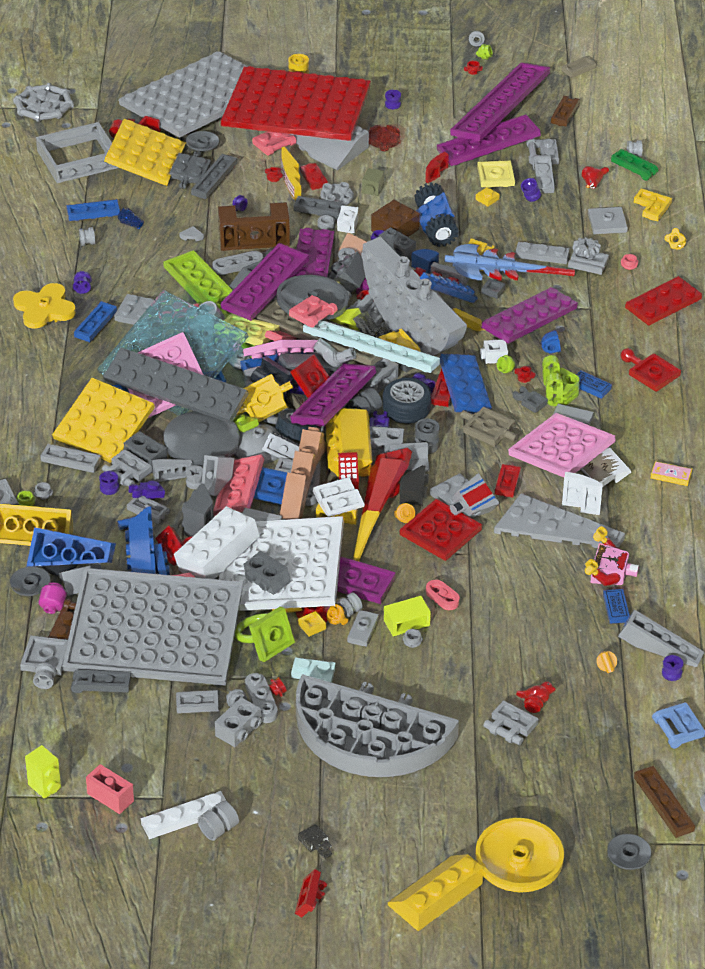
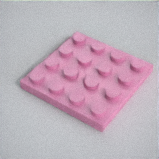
(175, 352)
(561, 445)

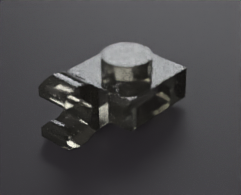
(315, 839)

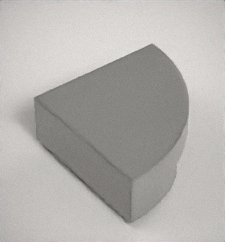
(191, 233)

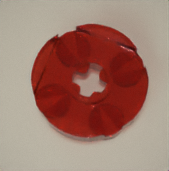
(384, 137)

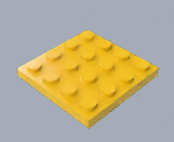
(144, 151)
(103, 420)

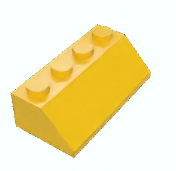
(348, 433)
(438, 890)

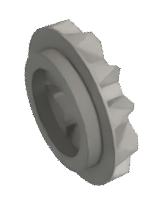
(580, 248)

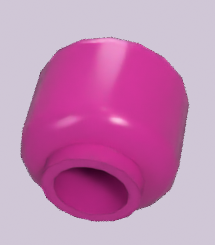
(52, 598)

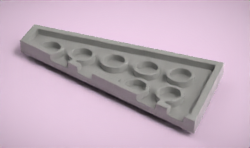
(551, 523)

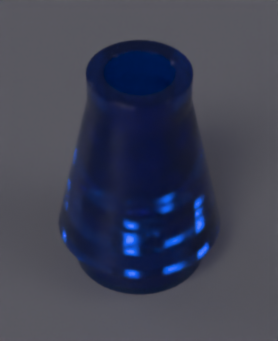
(129, 218)

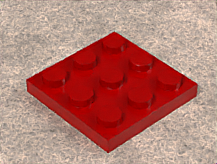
(440, 530)

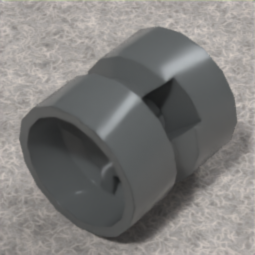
(366, 400)
(428, 431)

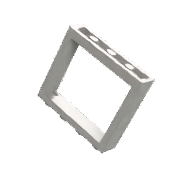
(69, 137)

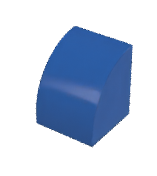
(424, 259)

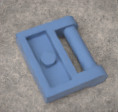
(684, 721)

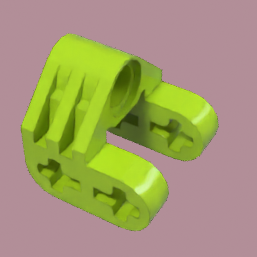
(559, 382)

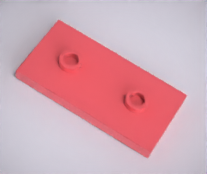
(241, 487)

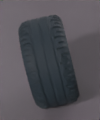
(407, 400)

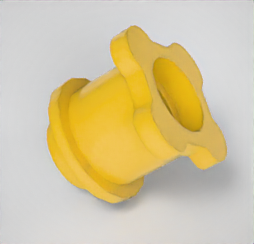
(673, 236)

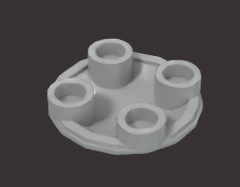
(337, 193)

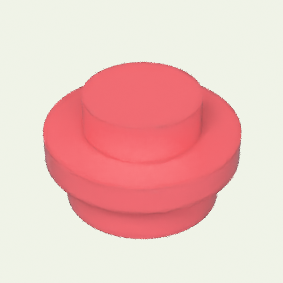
(629, 261)

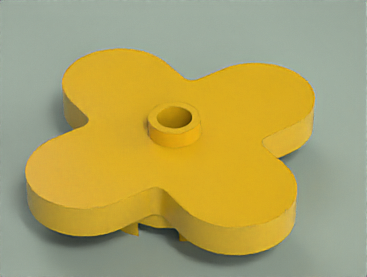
(44, 305)

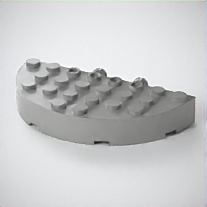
(409, 301)
(368, 731)

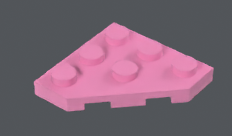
(279, 347)

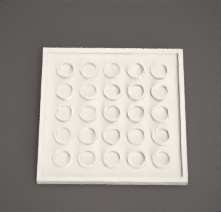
(309, 551)

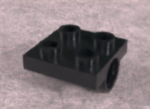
(270, 367)

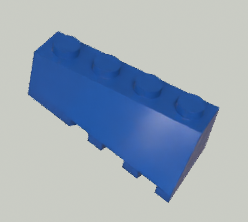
(141, 543)
(64, 549)

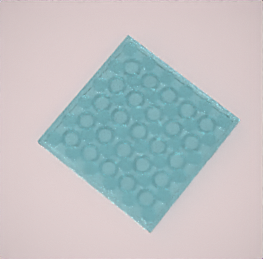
(209, 337)

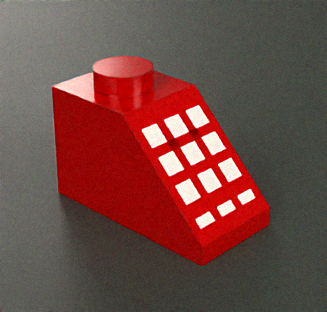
(348, 467)

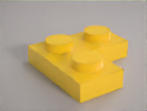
(655, 204)

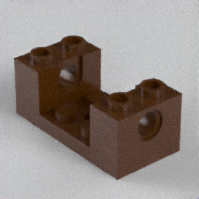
(272, 229)

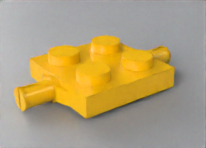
(265, 398)

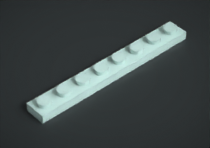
(374, 346)

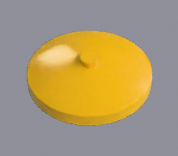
(519, 854)

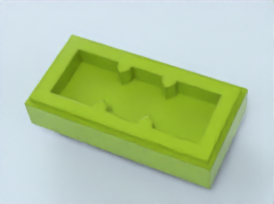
(245, 423)

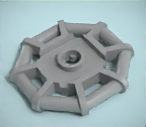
(43, 101)

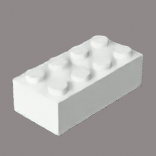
(217, 544)

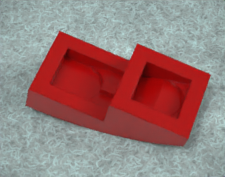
(435, 166)

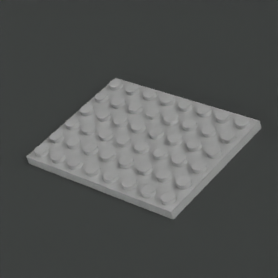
(189, 95)
(154, 626)

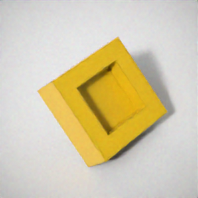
(487, 196)
(312, 623)

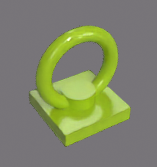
(269, 633)

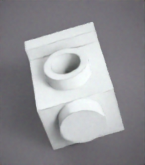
(347, 219)
(493, 350)

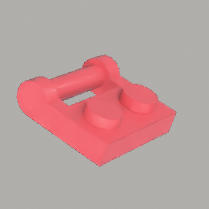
(273, 141)
(312, 311)

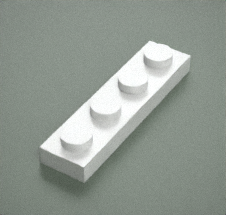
(179, 816)

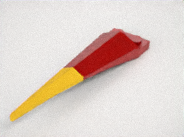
(382, 480)

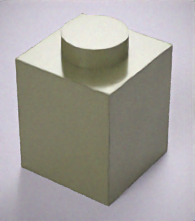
(373, 182)

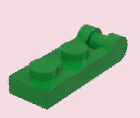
(634, 164)

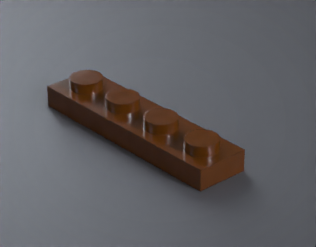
(664, 801)

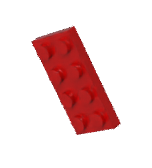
(663, 300)

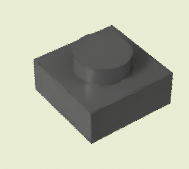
(493, 288)

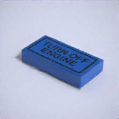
(593, 384)
(616, 606)

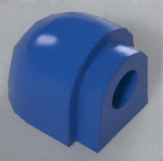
(550, 342)

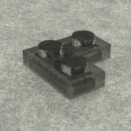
(368, 326)

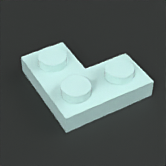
(314, 668)

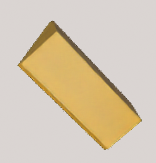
(19, 521)

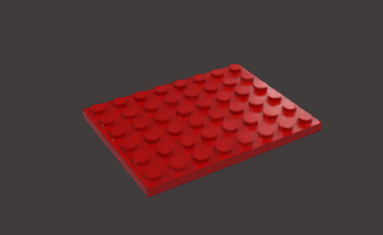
(296, 103)

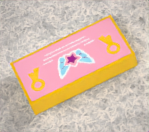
(671, 473)

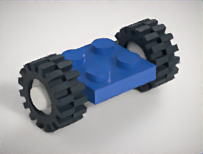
(436, 214)

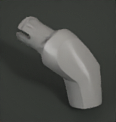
(331, 355)

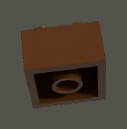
(397, 217)

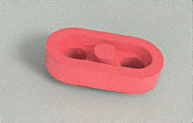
(442, 594)

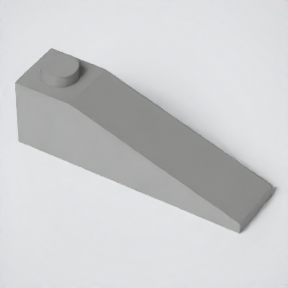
(652, 637)

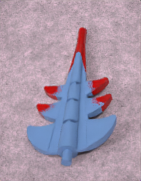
(469, 263)

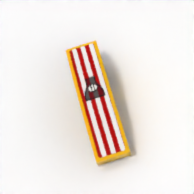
(290, 173)

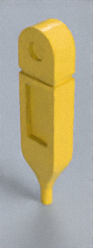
(472, 322)

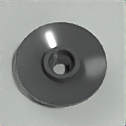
(202, 141)
(29, 581)
(629, 851)

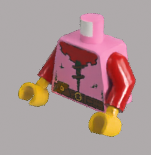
(609, 563)

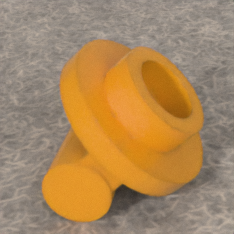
(404, 512)
(336, 615)
(607, 661)

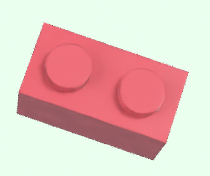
(110, 789)

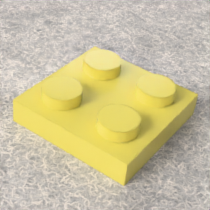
(495, 174)

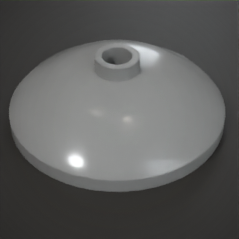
(253, 441)

